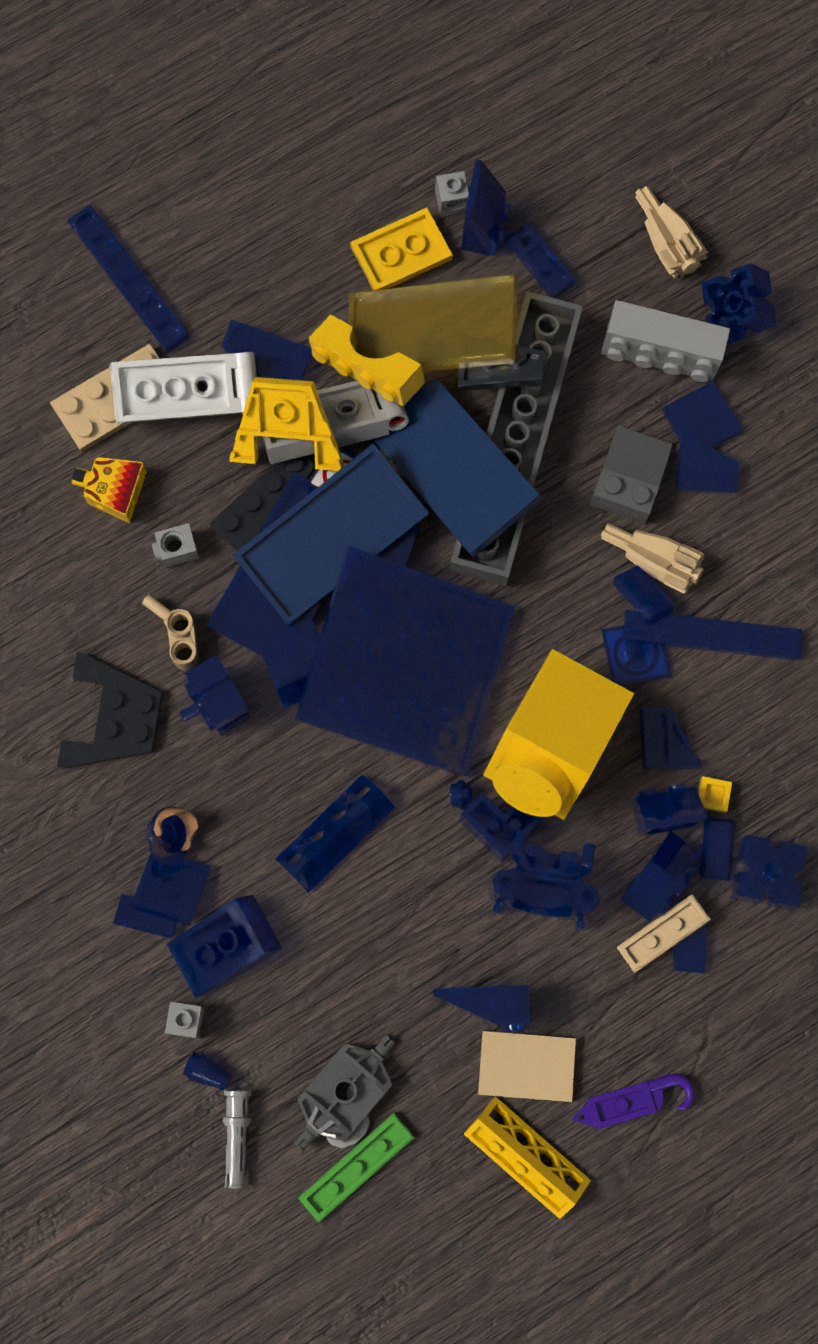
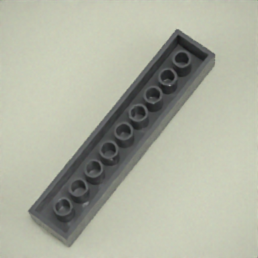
(523, 422)

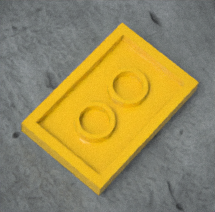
(401, 250)

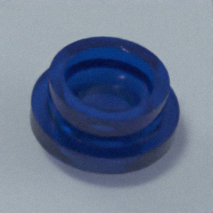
(460, 794)

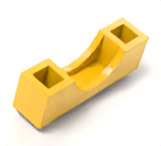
(393, 376)

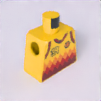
(112, 485)

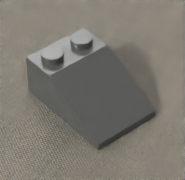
(631, 475)

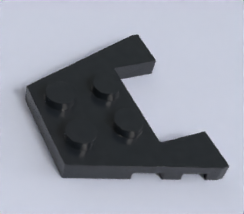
(125, 717)

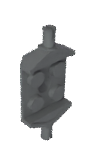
(339, 1118)

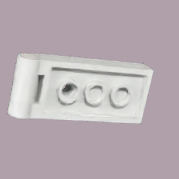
(169, 386)

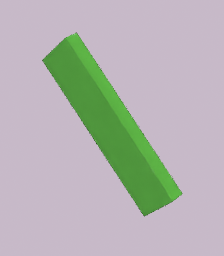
(356, 1167)

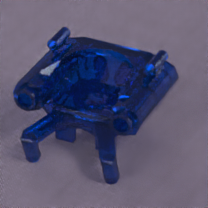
(546, 883)

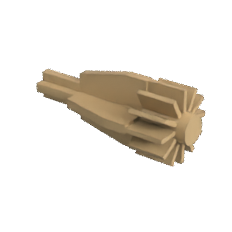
(671, 236)
(659, 556)

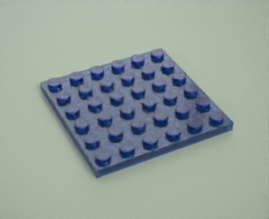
(405, 662)

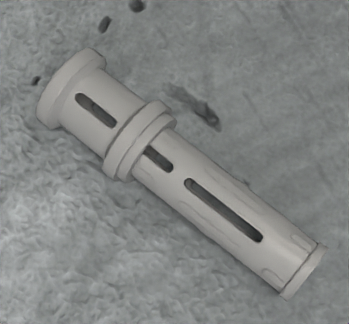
(236, 1122)

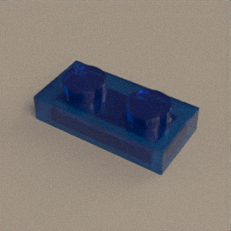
(643, 594)

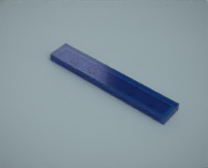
(128, 279)

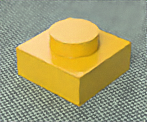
(714, 794)

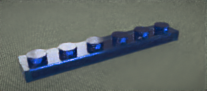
(714, 635)

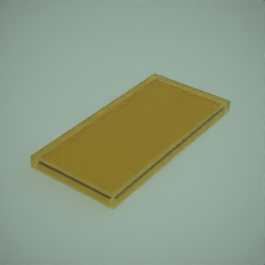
(439, 323)

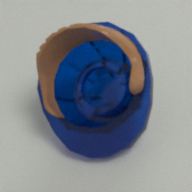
(171, 834)

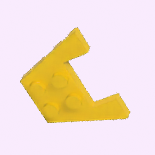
(285, 411)

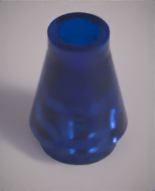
(205, 1071)

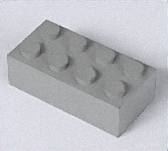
(665, 341)

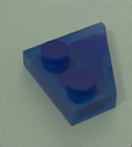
(705, 468)
(664, 742)

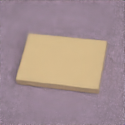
(527, 1066)

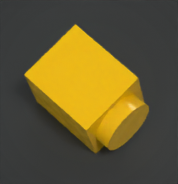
(556, 737)

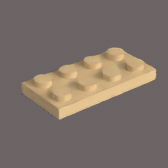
(89, 407)

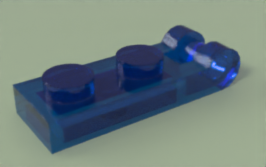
(540, 261)

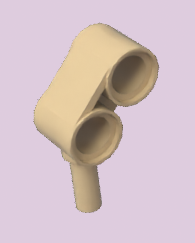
(177, 639)

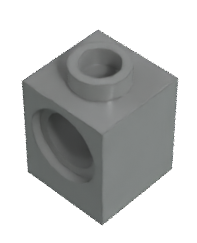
(451, 193)
(186, 552)
(184, 1020)

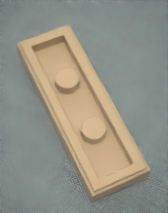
(663, 933)

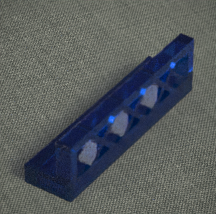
(338, 836)

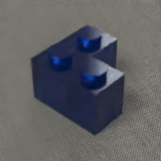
(495, 828)
(661, 877)

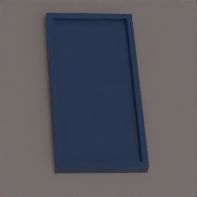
(458, 469)
(304, 549)

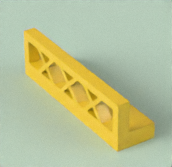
(524, 1162)

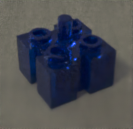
(740, 301)
(214, 697)
(769, 872)

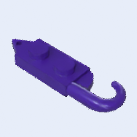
(632, 1101)

